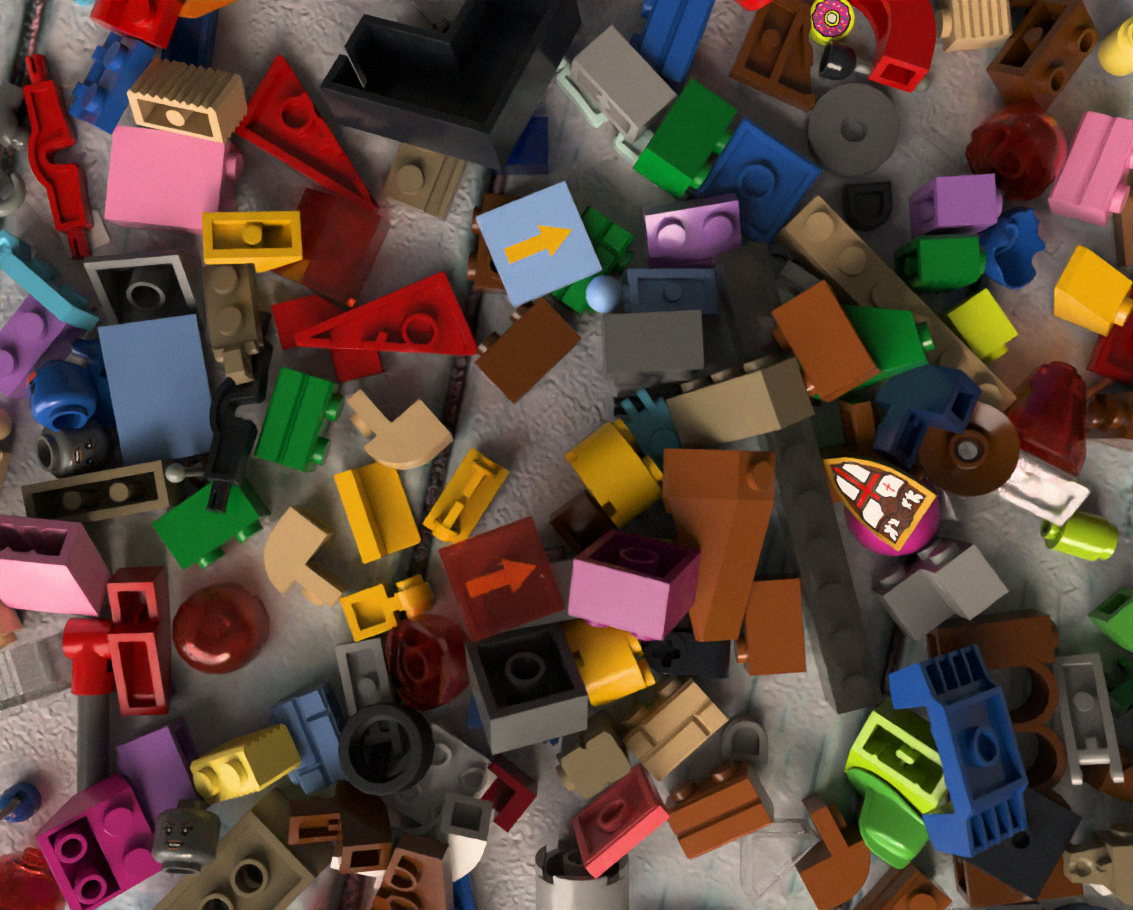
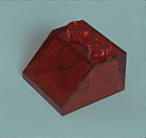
(337, 246)

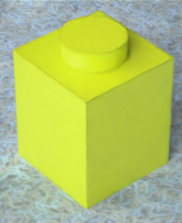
(980, 325)

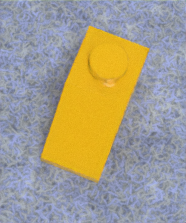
(1092, 293)

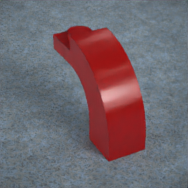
(903, 40)

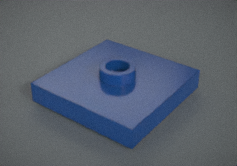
(765, 178)

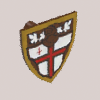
(881, 495)

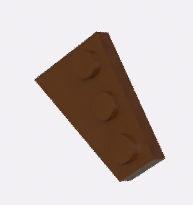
(417, 876)

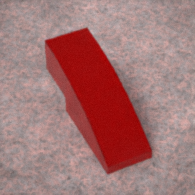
(141, 639)

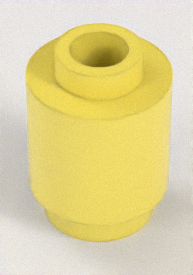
(1116, 50)

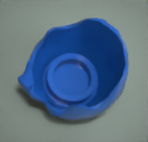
(1011, 247)

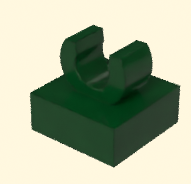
(1121, 692)

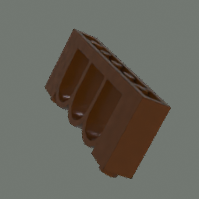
(1006, 641)

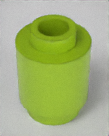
(1082, 536)

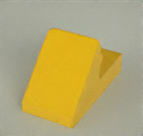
(252, 237)

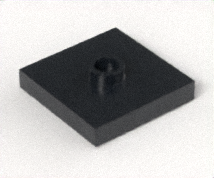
(1031, 854)

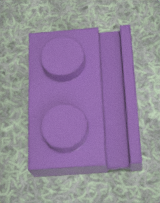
(691, 231)

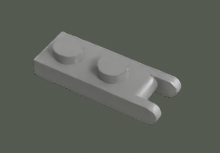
(367, 683)
(1086, 715)

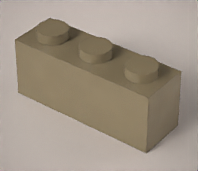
(740, 403)
(104, 493)

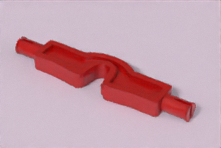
(51, 134)

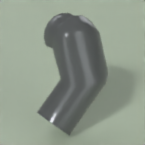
(10, 132)

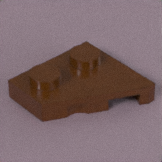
(778, 53)

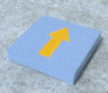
(538, 244)

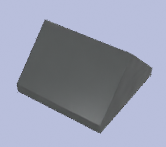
(148, 285)

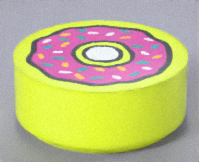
(831, 20)

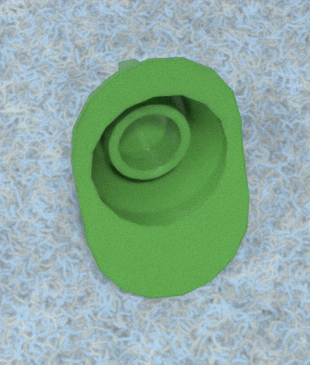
(887, 821)

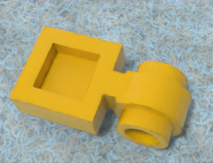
(375, 610)

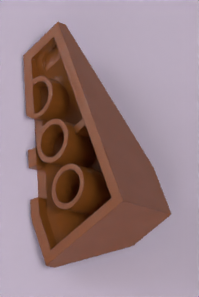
(723, 509)

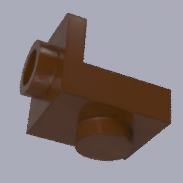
(581, 522)

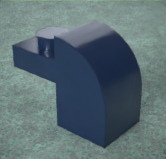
(922, 399)

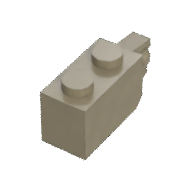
(1104, 861)

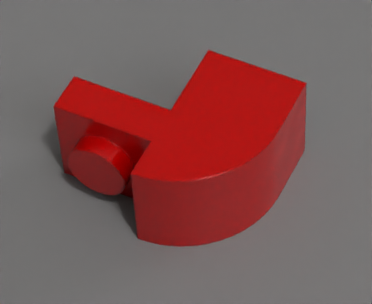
(139, 19)

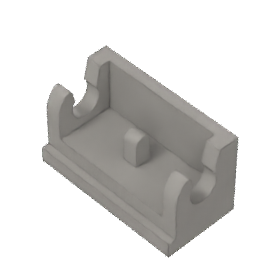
(621, 84)

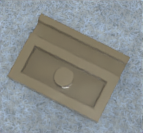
(424, 180)

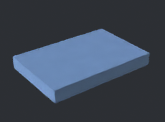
(158, 388)

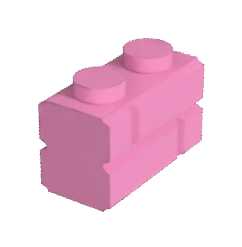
(1095, 170)

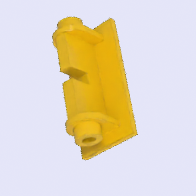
(465, 497)

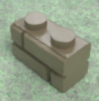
(593, 756)

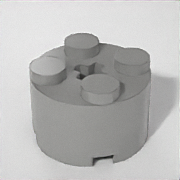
(568, 885)

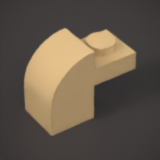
(405, 442)
(292, 555)

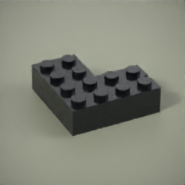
(457, 89)

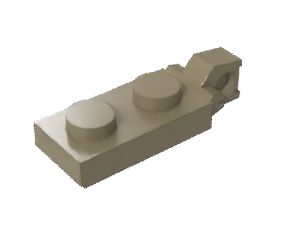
(233, 317)

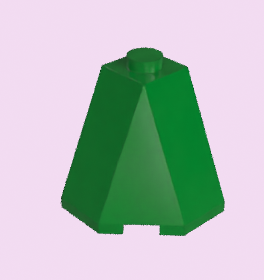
(893, 340)

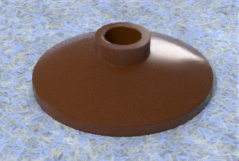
(991, 467)

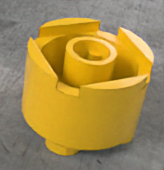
(615, 473)
(606, 660)

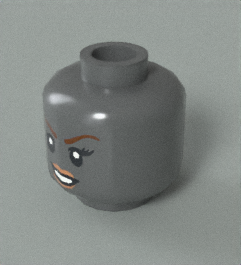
(74, 450)
(186, 838)

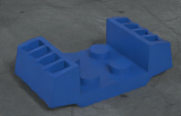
(974, 748)

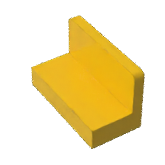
(377, 510)

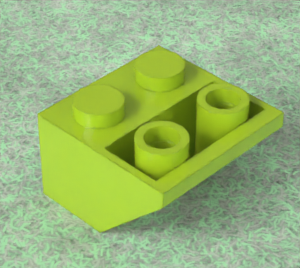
(901, 753)

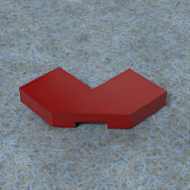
(311, 310)

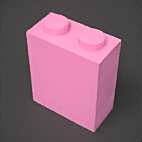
(169, 179)
(50, 567)

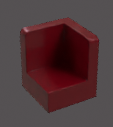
(510, 792)

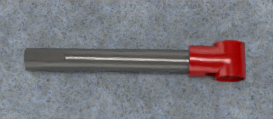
(92, 681)

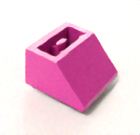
(98, 844)

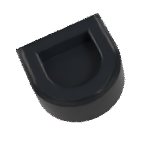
(867, 204)

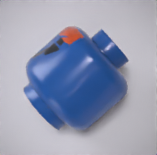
(60, 395)

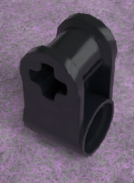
(689, 656)

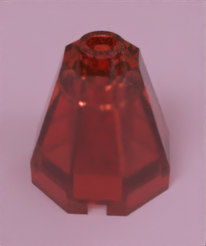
(1052, 416)

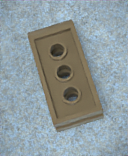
(257, 840)

